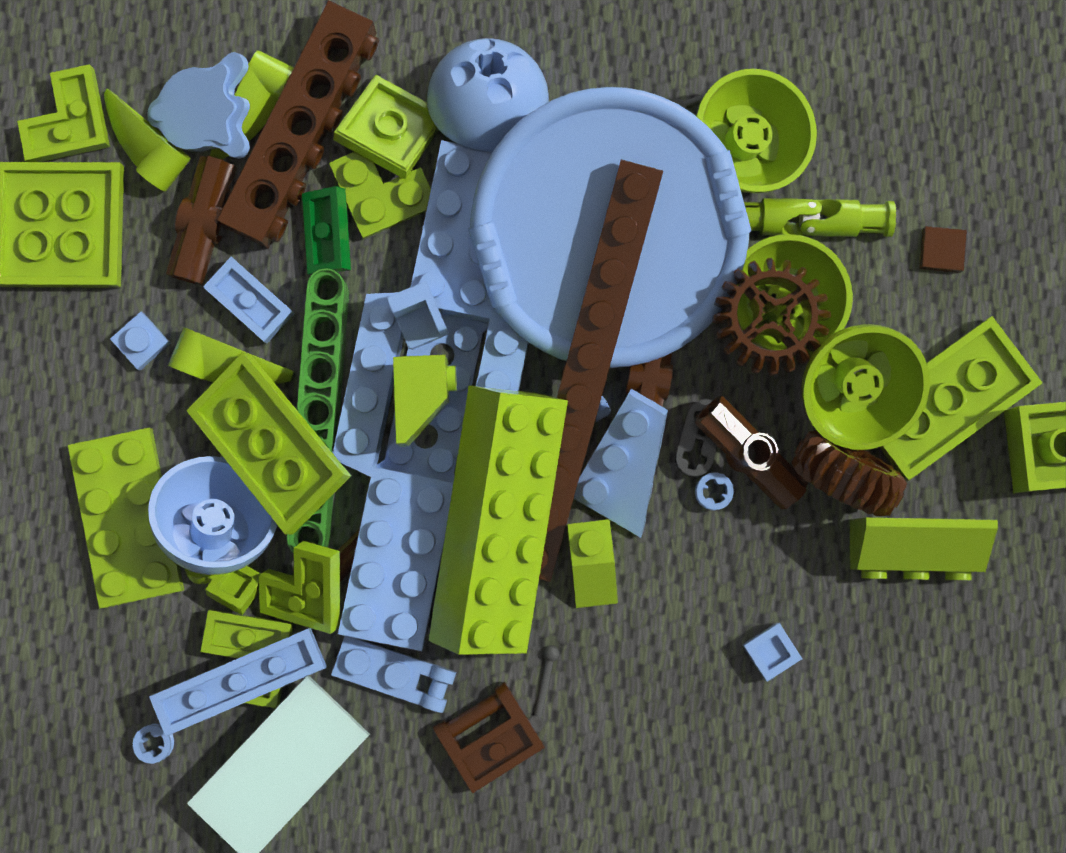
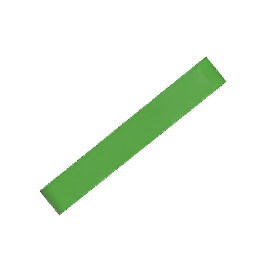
(328, 392)

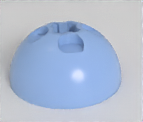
(484, 92)
(202, 499)

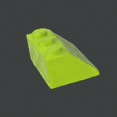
(921, 546)

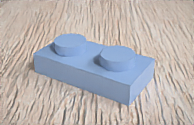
(248, 300)

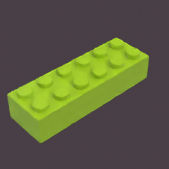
(497, 521)

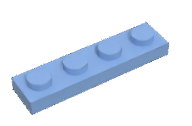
(238, 682)

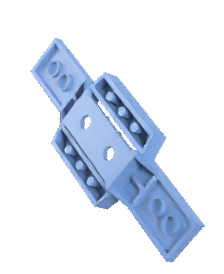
(412, 488)

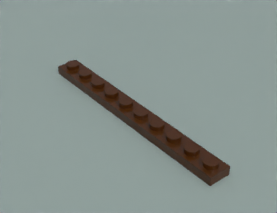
(597, 335)

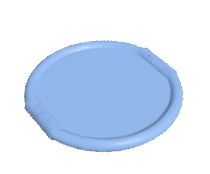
(547, 203)

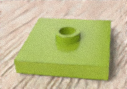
(387, 127)

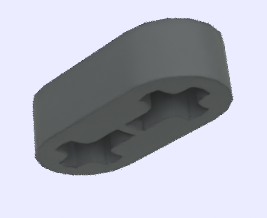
(687, 440)

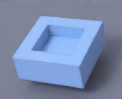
(140, 341)
(772, 651)

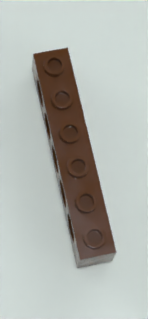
(334, 30)

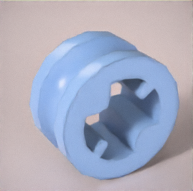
(718, 480)
(151, 756)

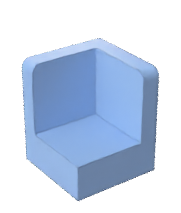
(417, 315)

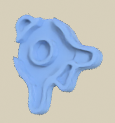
(201, 110)

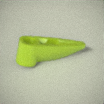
(262, 89)
(145, 145)
(210, 358)

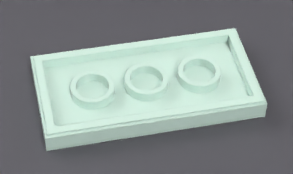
(278, 768)

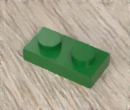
(326, 229)

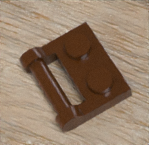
(496, 749)

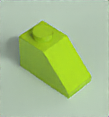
(420, 393)
(592, 563)

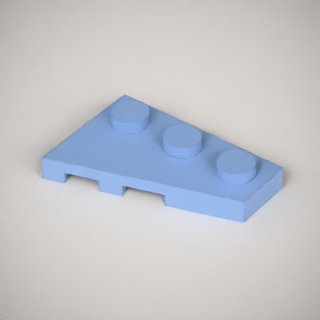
(624, 464)

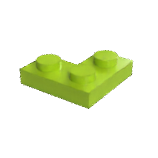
(75, 126)
(377, 204)
(308, 596)
(240, 635)

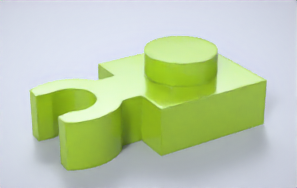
(232, 589)

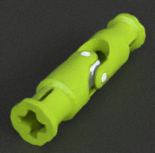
(845, 216)

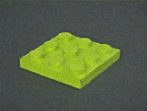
(61, 224)

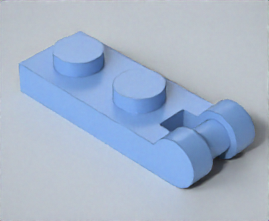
(392, 673)

